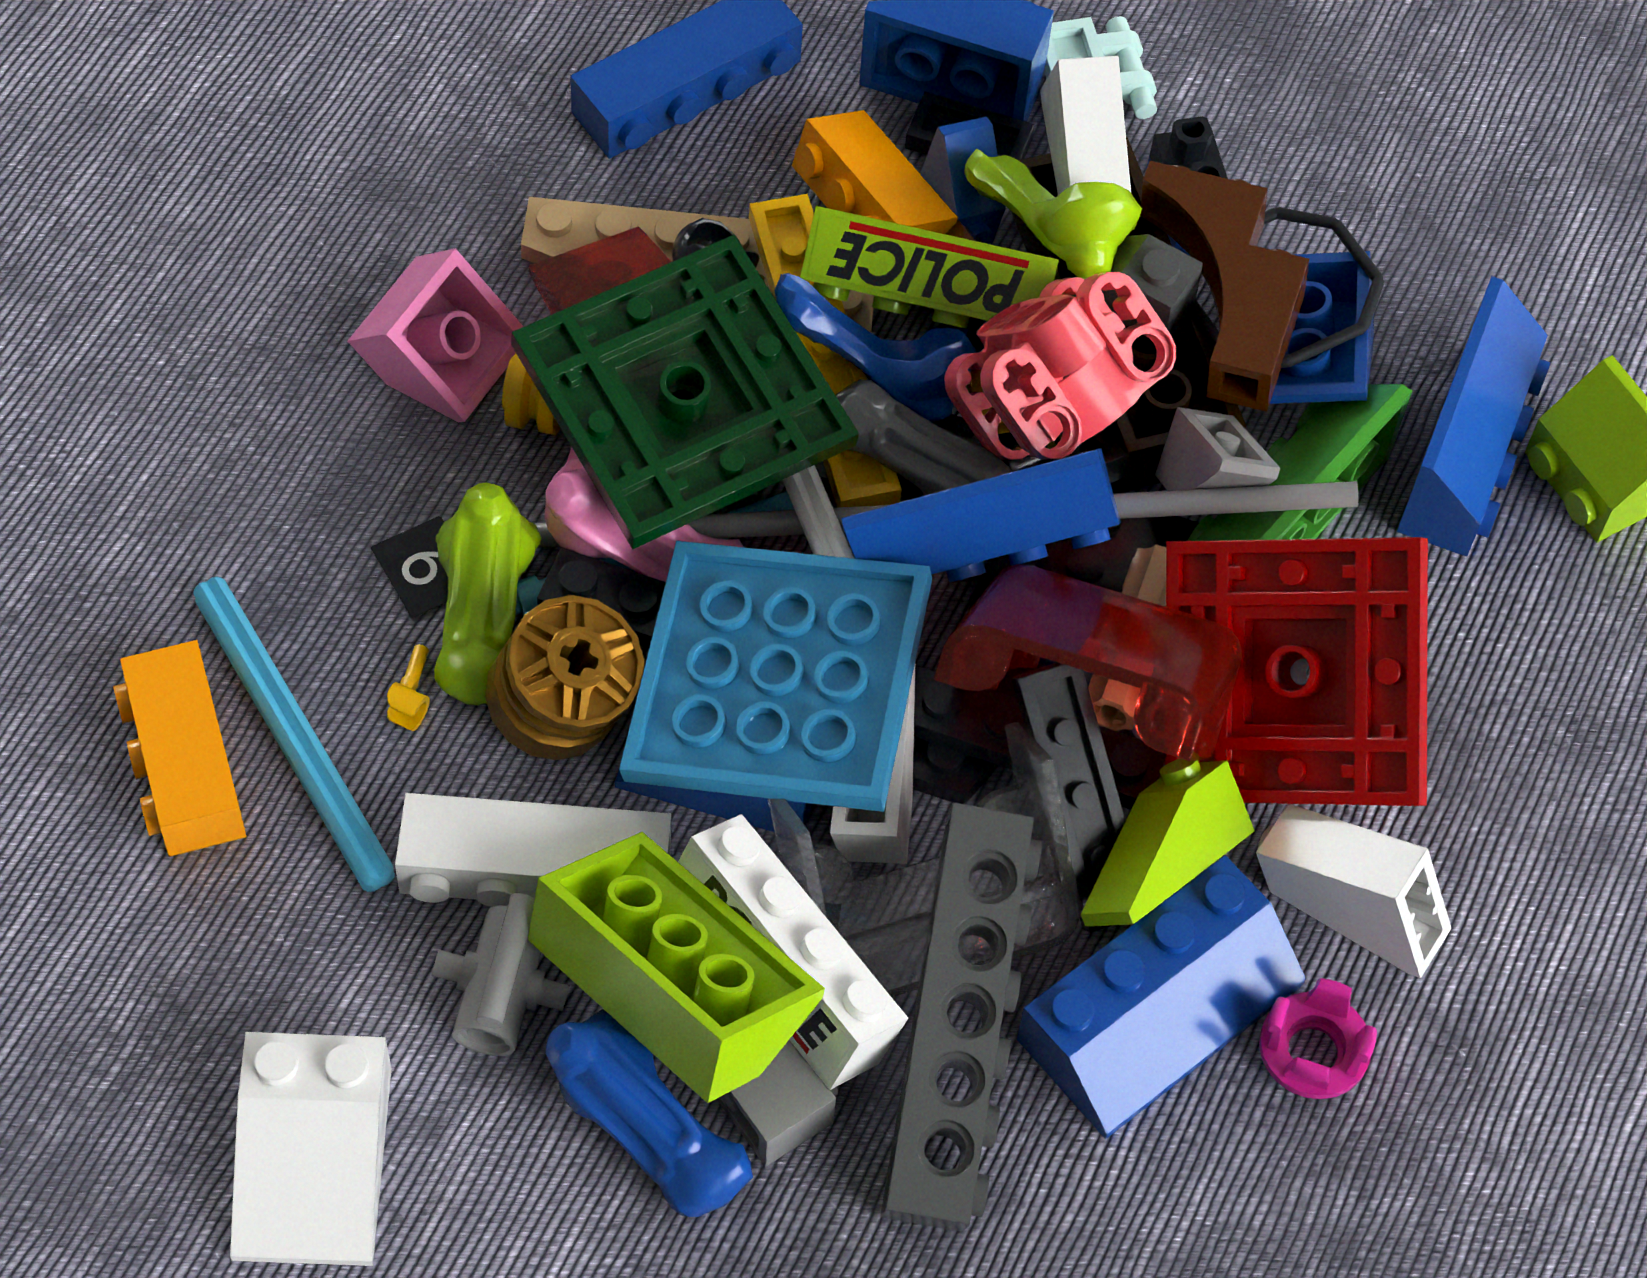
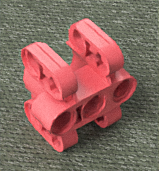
(1059, 366)

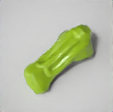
(1078, 225)
(484, 557)

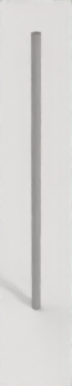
(1128, 506)

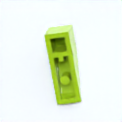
(1168, 840)

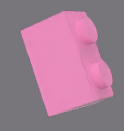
(439, 335)

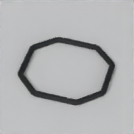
(1358, 254)

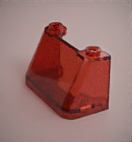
(1173, 656)

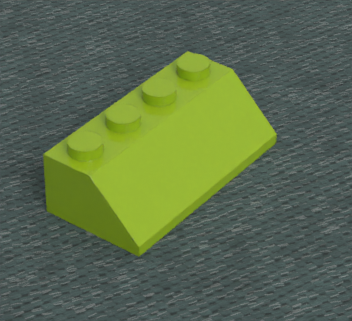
(672, 963)

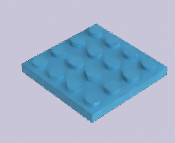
(778, 675)

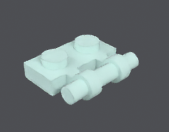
(1079, 40)

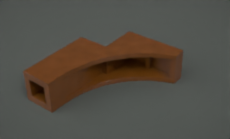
(1252, 286)

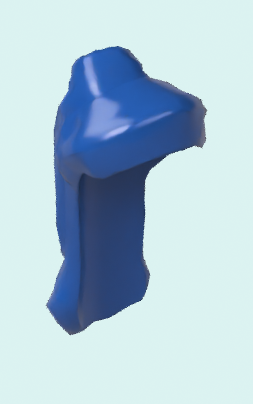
(906, 369)
(616, 1085)

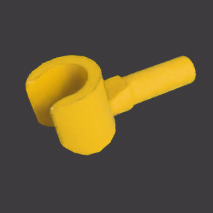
(405, 703)

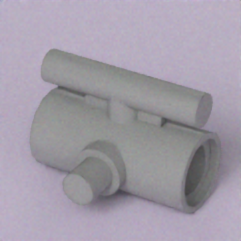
(499, 980)

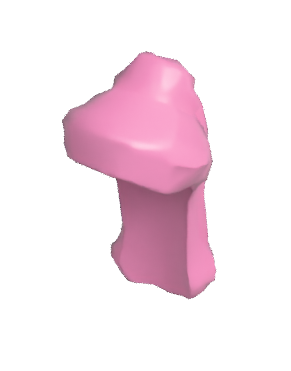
(586, 526)

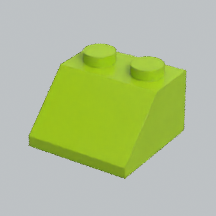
(1596, 450)

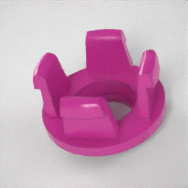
(1325, 1010)

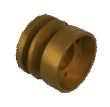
(542, 703)

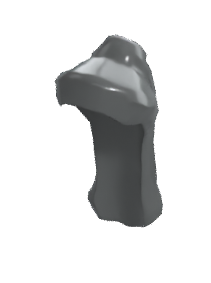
(912, 444)

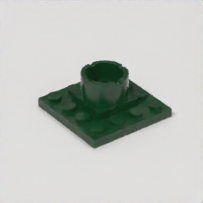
(684, 390)

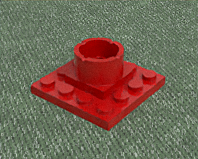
(1361, 627)

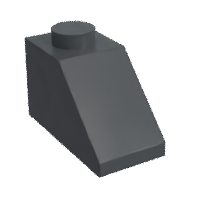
(1163, 275)

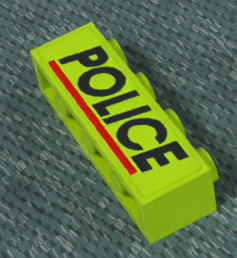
(919, 268)

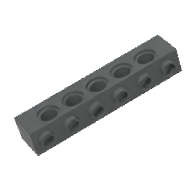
(914, 1188)

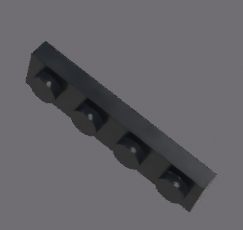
(1064, 723)

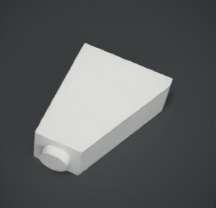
(1086, 122)
(1358, 885)

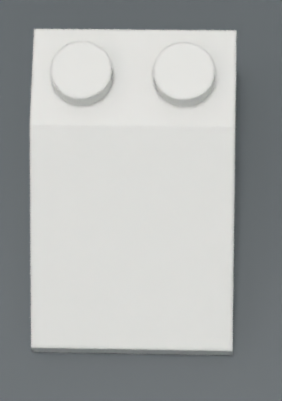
(309, 1148)

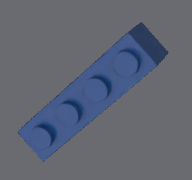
(684, 71)

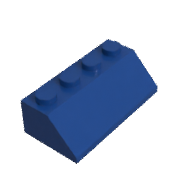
(1476, 425)
(992, 518)
(1162, 997)

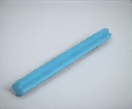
(294, 735)

